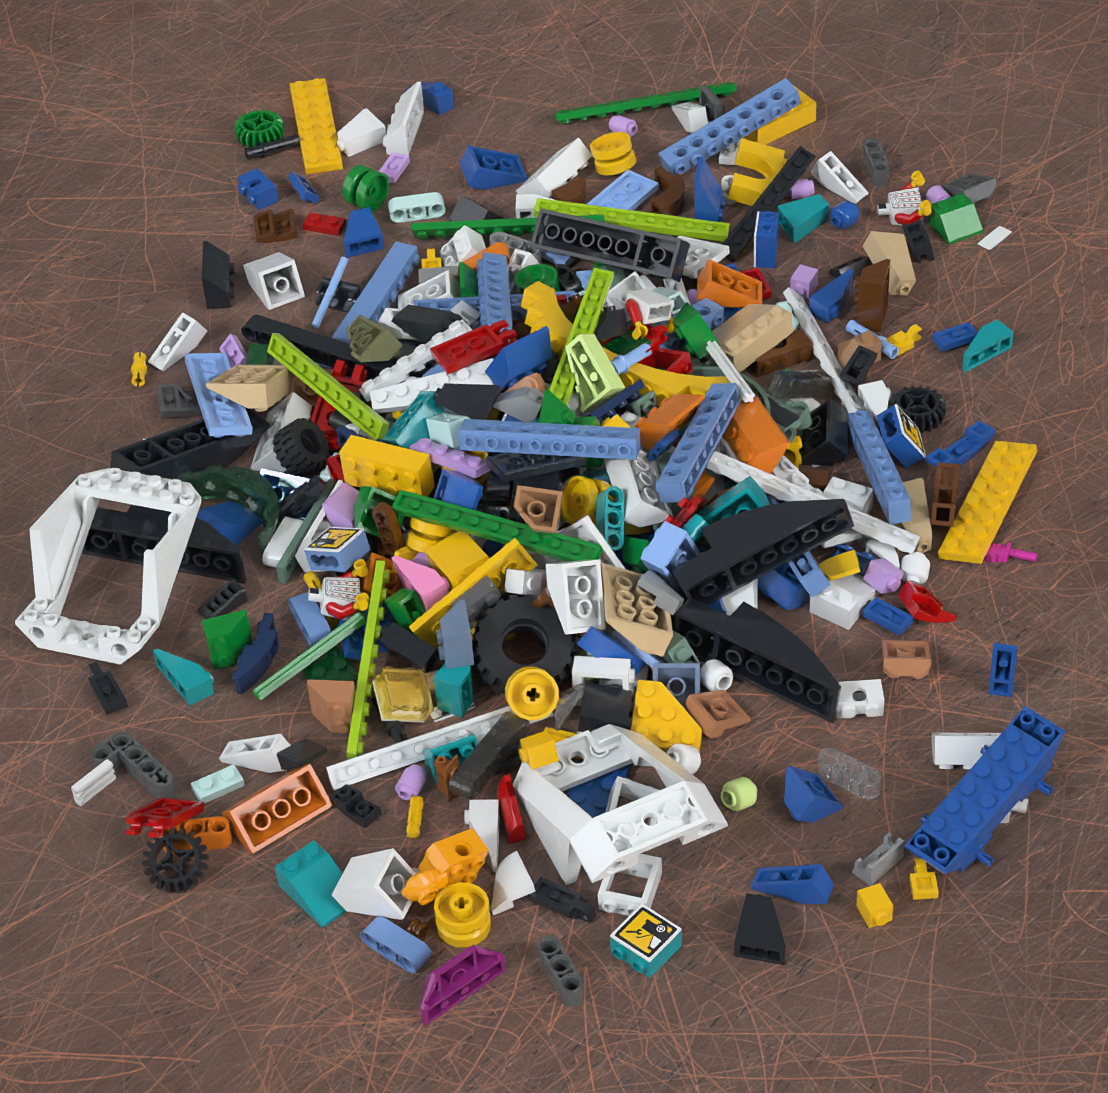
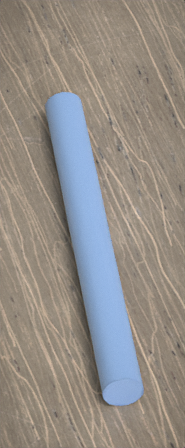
(330, 292)

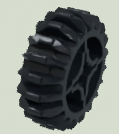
(921, 406)
(167, 841)

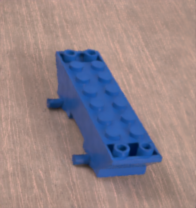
(987, 793)

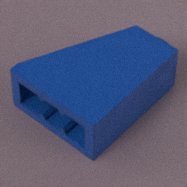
(362, 233)

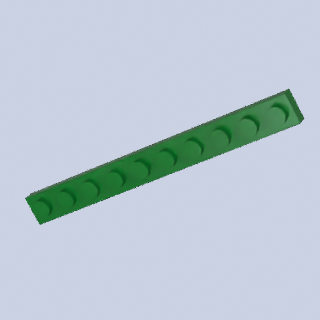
(636, 104)
(484, 227)
(494, 527)

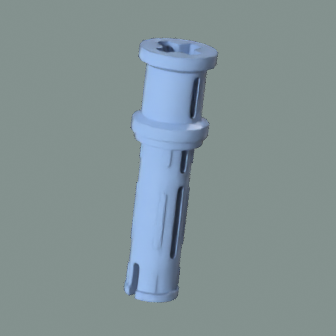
(623, 362)

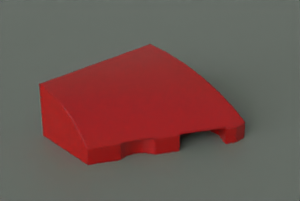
(923, 604)
(510, 811)

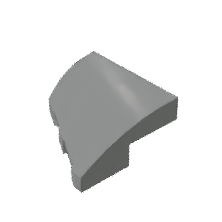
(666, 597)

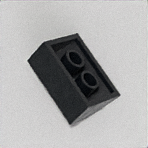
(217, 277)
(610, 323)
(826, 438)

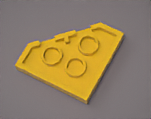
(663, 718)

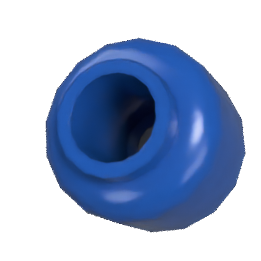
(844, 215)

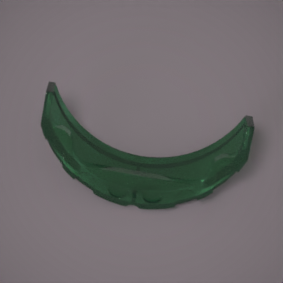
(242, 487)

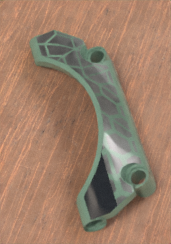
(785, 412)

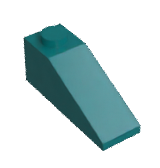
(988, 343)
(185, 676)

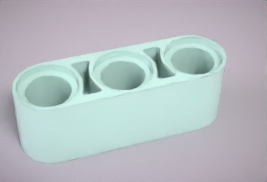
(416, 207)

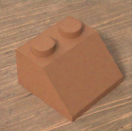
(332, 703)

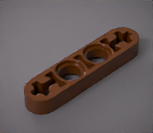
(388, 529)

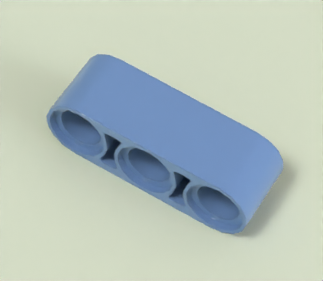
(309, 618)
(396, 944)

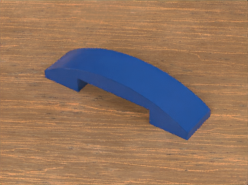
(964, 449)

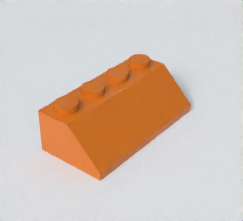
(755, 436)
(277, 808)

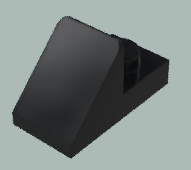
(858, 366)

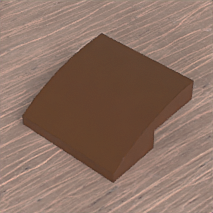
(275, 227)

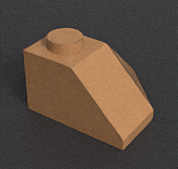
(864, 339)
(539, 508)

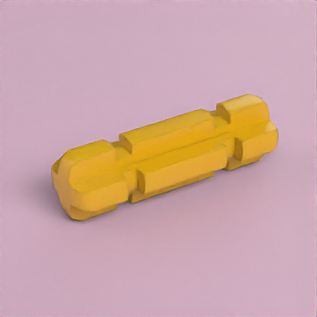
(414, 817)

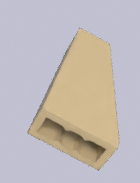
(894, 247)
(920, 519)

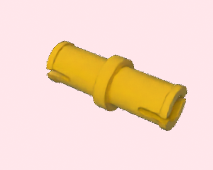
(139, 369)

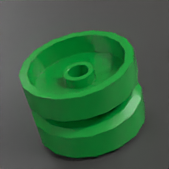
(365, 187)
(533, 273)

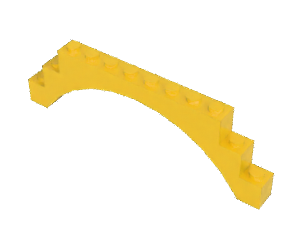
(544, 311)

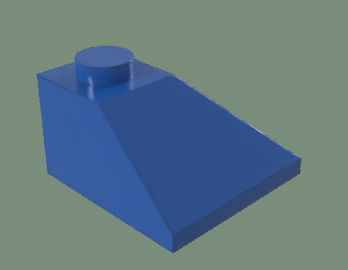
(808, 796)

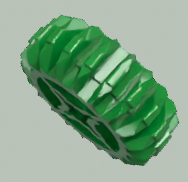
(258, 127)

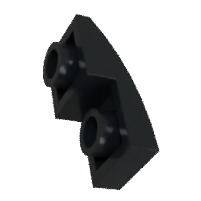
(354, 806)

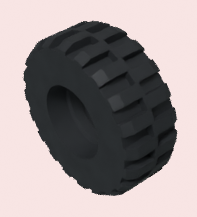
(515, 616)

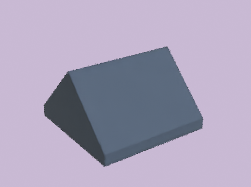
(679, 679)

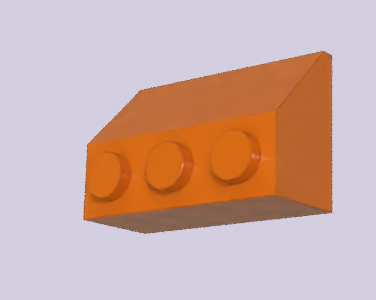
(670, 416)

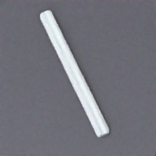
(730, 371)

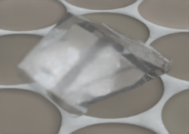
(566, 703)

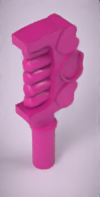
(1002, 553)

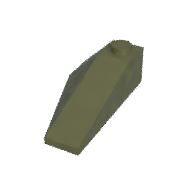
(371, 341)

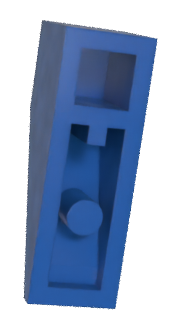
(436, 96)
(830, 300)
(608, 646)
(1003, 669)
(796, 883)

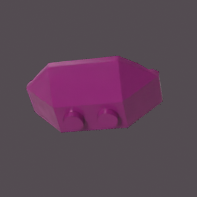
(459, 980)

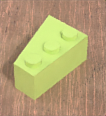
(593, 372)

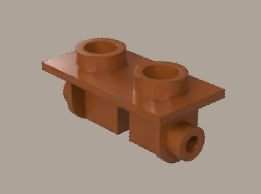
(445, 770)

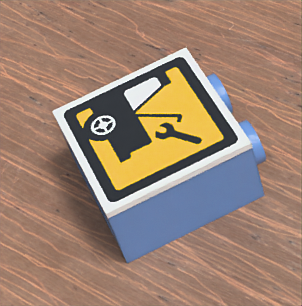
(337, 549)

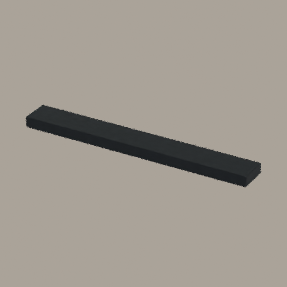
(768, 200)

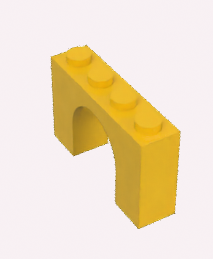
(760, 158)

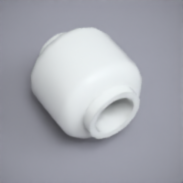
(915, 568)
(716, 675)
(686, 756)

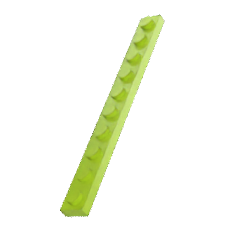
(642, 220)
(585, 323)
(328, 387)
(367, 668)

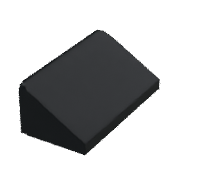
(856, 265)
(300, 754)

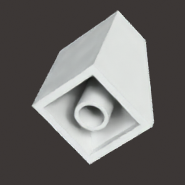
(274, 280)
(375, 885)

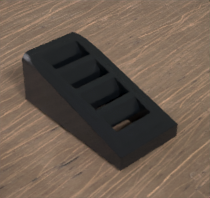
(233, 592)

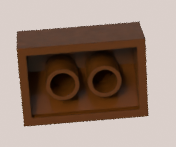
(872, 295)

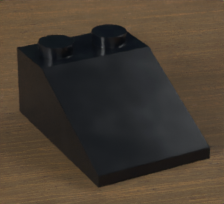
(424, 321)

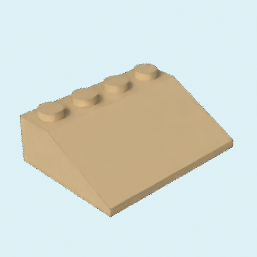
(752, 333)
(253, 385)
(632, 610)

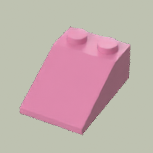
(424, 580)

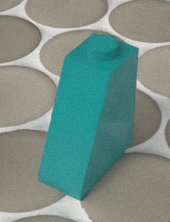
(803, 216)

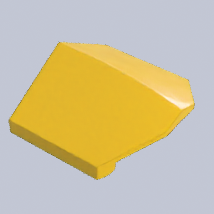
(841, 565)

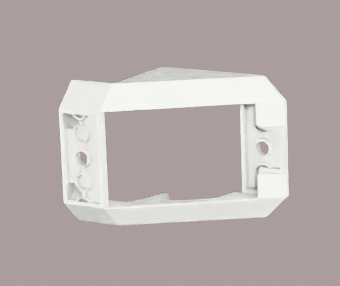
(57, 547)
(618, 836)

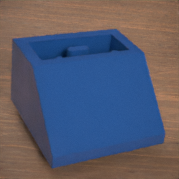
(458, 489)

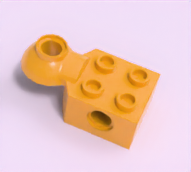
(445, 864)

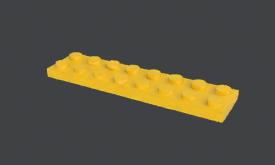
(315, 126)
(987, 502)

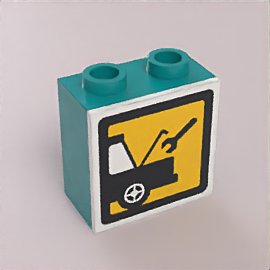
(645, 940)

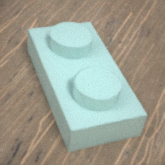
(217, 784)

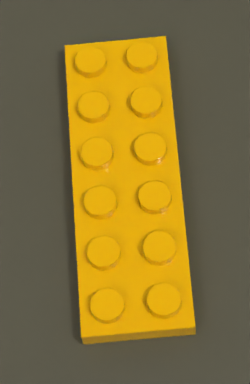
(509, 557)

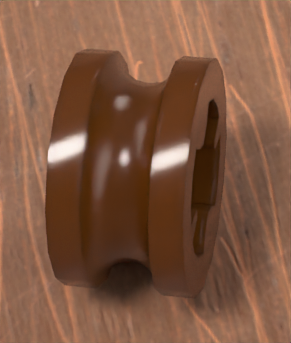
(418, 929)

